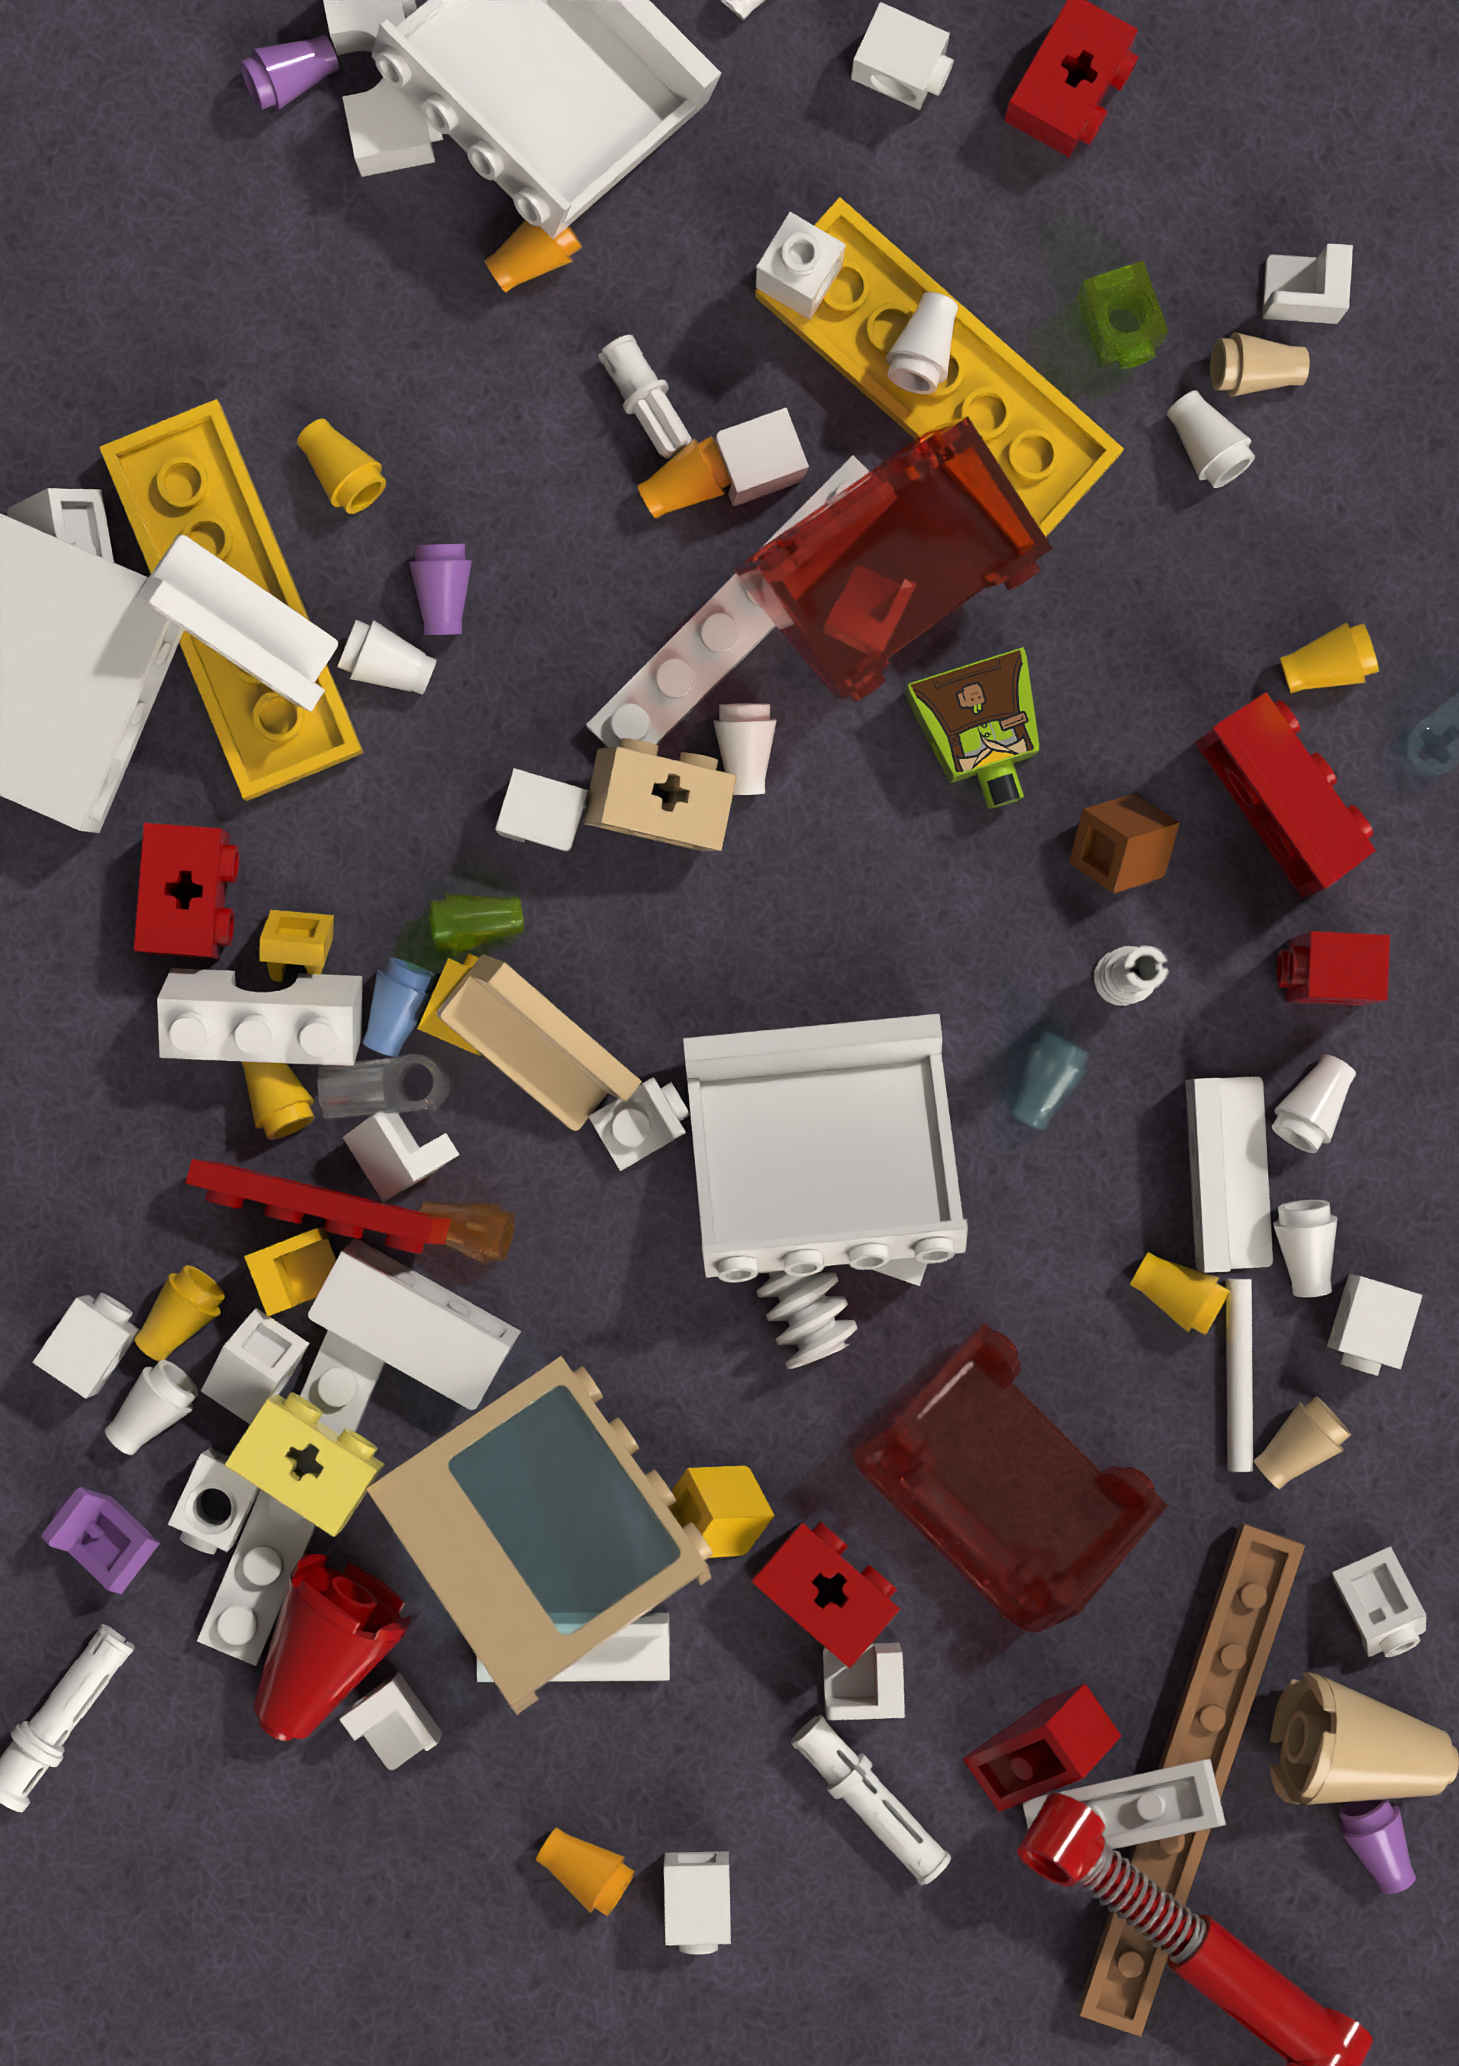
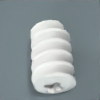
(808, 1314)

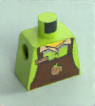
(980, 722)

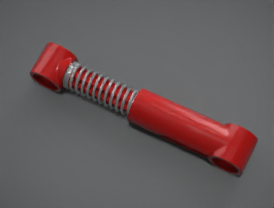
(1070, 1849)

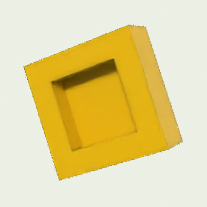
(296, 940)

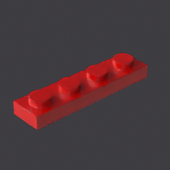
(343, 1212)

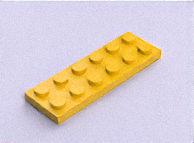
(1029, 425)
(195, 483)

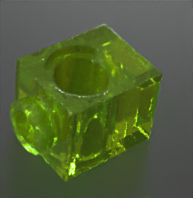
(1127, 289)

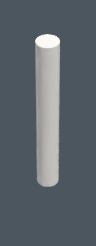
(1239, 1375)

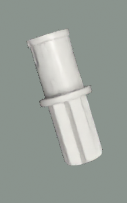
(644, 395)

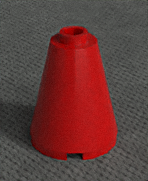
(324, 1644)

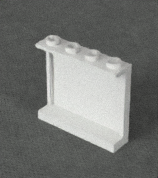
(548, 91)
(73, 674)
(823, 1147)

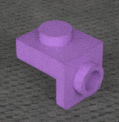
(101, 1537)

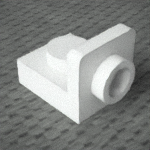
(642, 1123)
(1381, 1603)

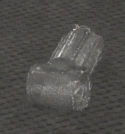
(378, 1087)

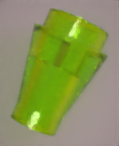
(471, 921)

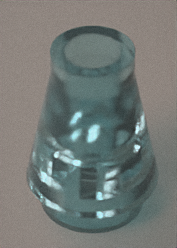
(1049, 1078)

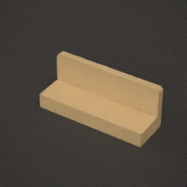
(534, 1043)

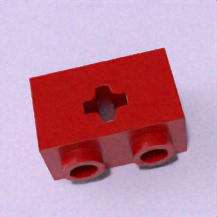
(1079, 40)
(167, 860)
(1335, 968)
(843, 1628)

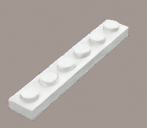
(700, 651)
(274, 1533)

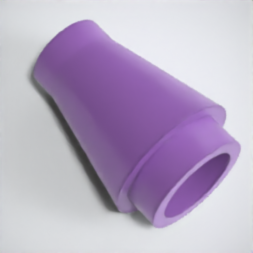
(287, 70)
(441, 586)
(1379, 1841)

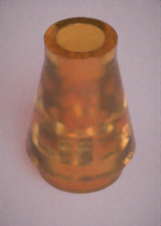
(476, 1229)

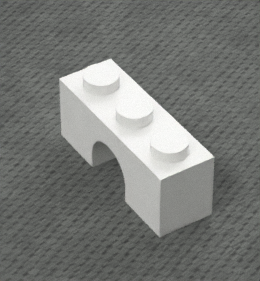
(384, 122)
(304, 1024)

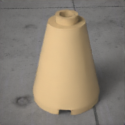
(1354, 1747)

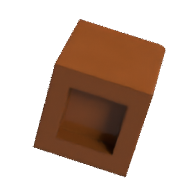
(1123, 843)

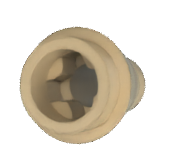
(1255, 364)
(1302, 1442)

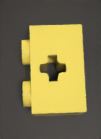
(270, 1462)

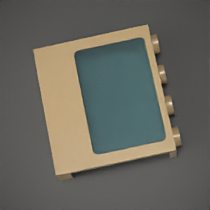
(540, 1529)

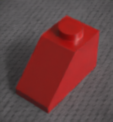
(1044, 1748)

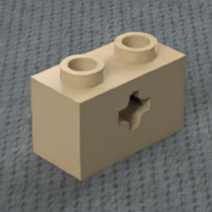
(624, 802)

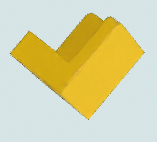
(292, 1270)
(723, 1506)

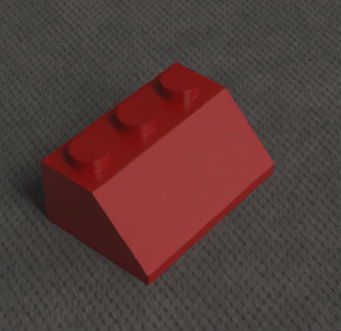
(1287, 794)

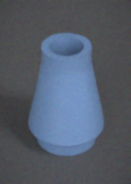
(397, 1005)

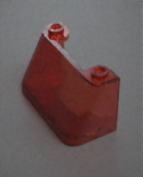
(894, 556)
(1006, 1487)

